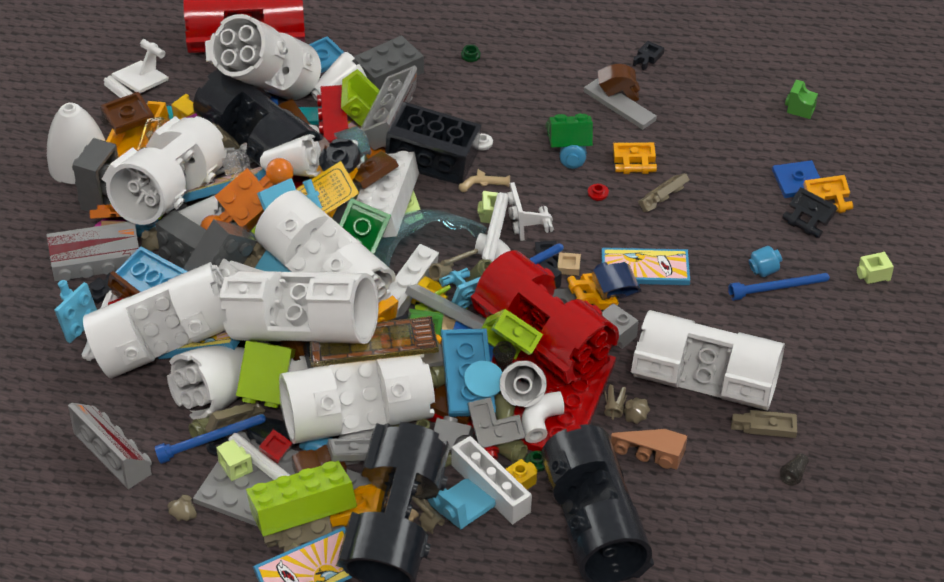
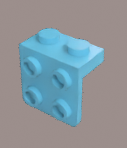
(462, 503)

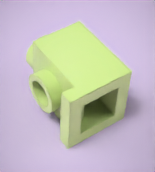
(486, 206)
(875, 268)
(234, 460)

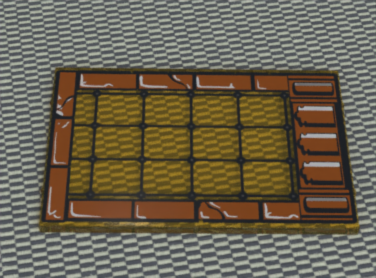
(389, 340)

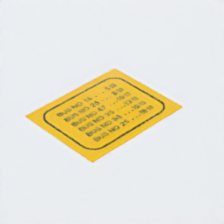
(333, 187)

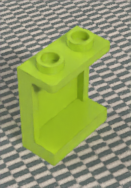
(358, 96)
(510, 328)
(261, 372)

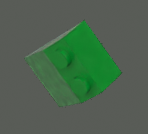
(570, 130)
(365, 223)

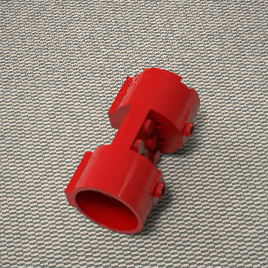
(204, 17)
(574, 333)

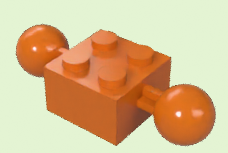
(241, 196)

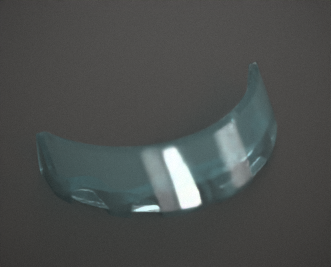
(415, 220)

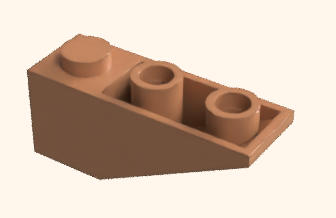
(667, 444)

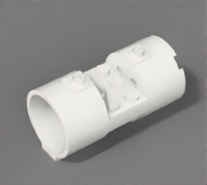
(264, 57)
(154, 179)
(312, 242)
(300, 306)
(156, 320)
(708, 360)
(355, 396)

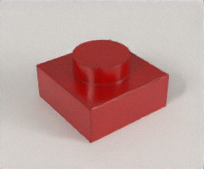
(275, 446)

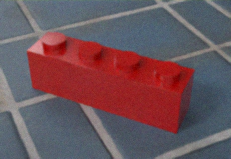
(331, 113)

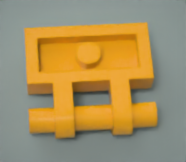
(634, 153)
(831, 188)
(592, 296)

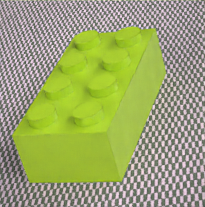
(301, 497)

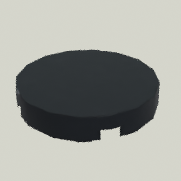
(340, 150)
(262, 430)

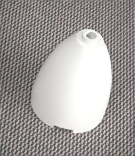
(67, 138)
(205, 377)

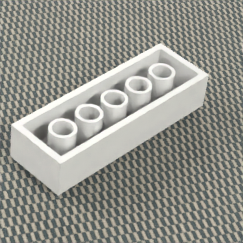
(393, 191)

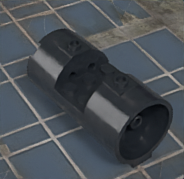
(248, 115)
(405, 465)
(596, 505)

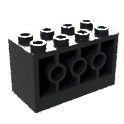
(441, 142)

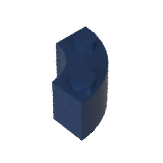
(615, 280)

